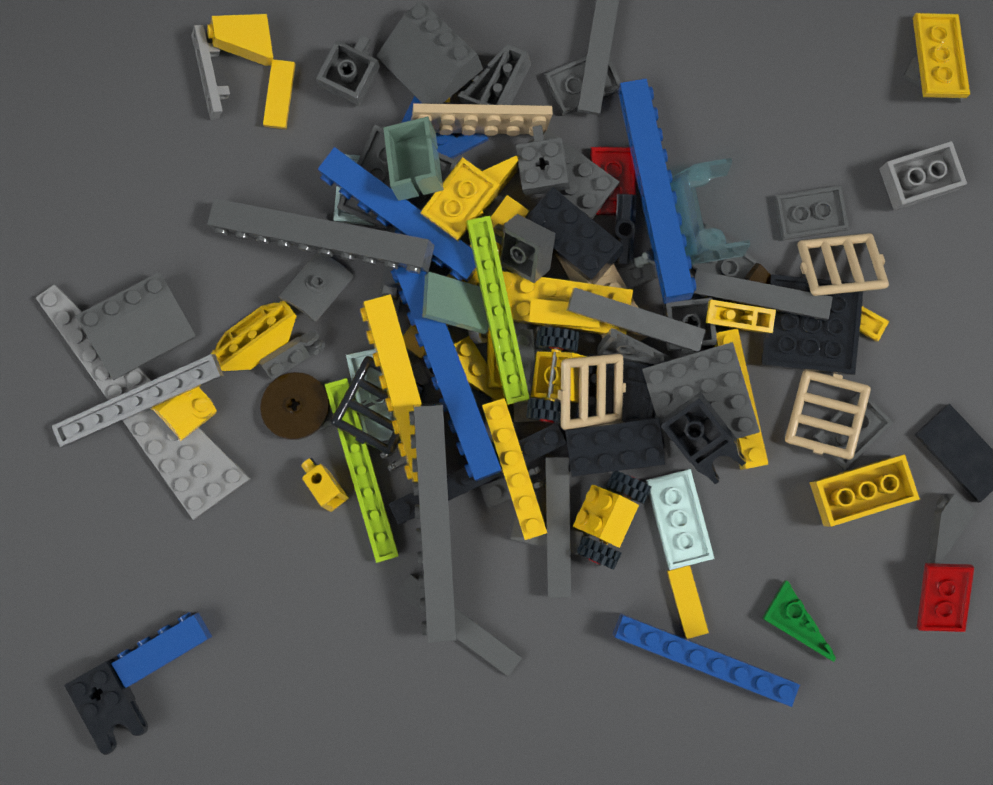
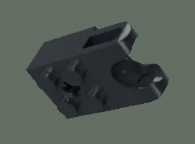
(106, 710)

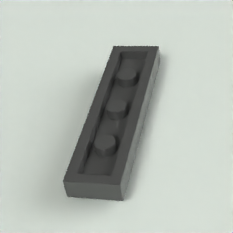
(526, 347)

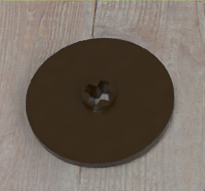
(280, 397)

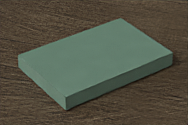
(454, 303)

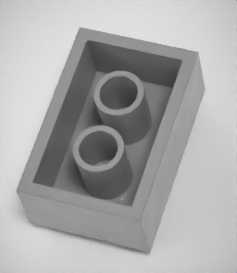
(923, 175)

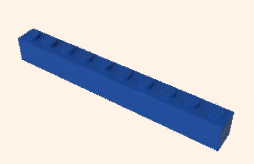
(655, 191)
(450, 379)

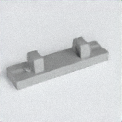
(212, 92)

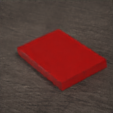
(619, 164)
(945, 597)

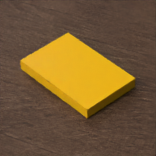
(462, 198)

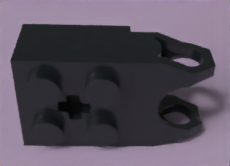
(702, 445)

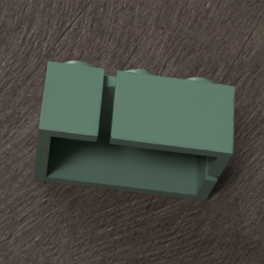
(413, 158)

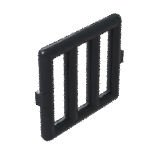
(347, 401)

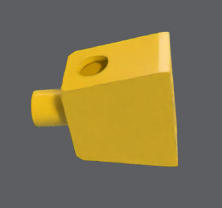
(327, 491)

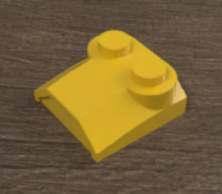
(186, 412)

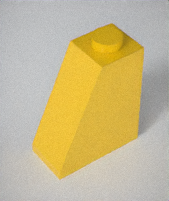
(243, 36)

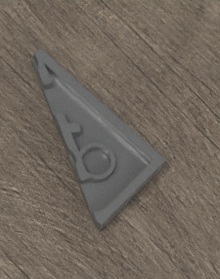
(631, 349)

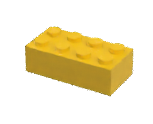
(864, 490)

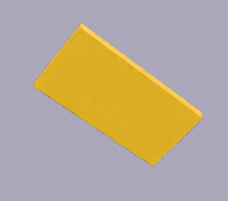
(941, 55)

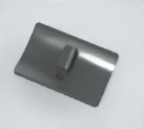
(316, 286)

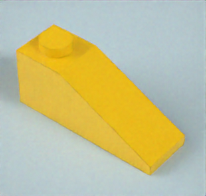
(740, 316)

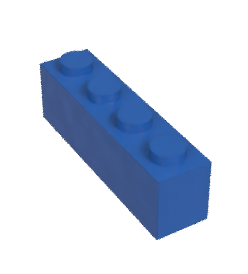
(162, 649)

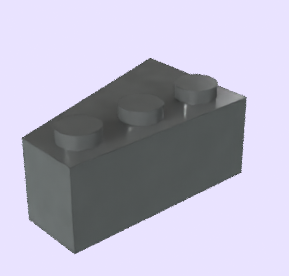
(499, 80)

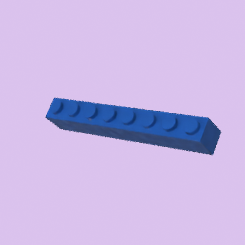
(401, 215)
(706, 660)

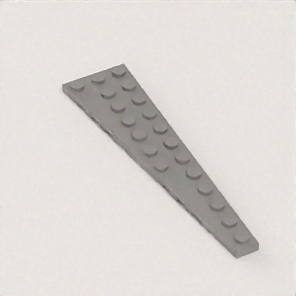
(192, 467)

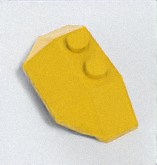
(255, 337)

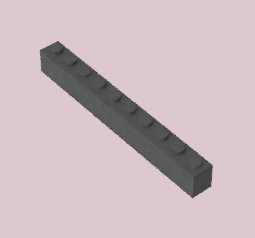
(321, 235)
(434, 522)

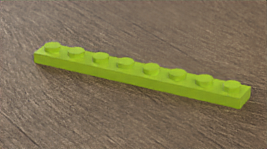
(497, 309)
(364, 479)

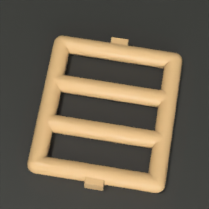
(837, 287)
(564, 394)
(853, 432)

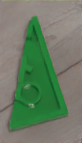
(791, 617)

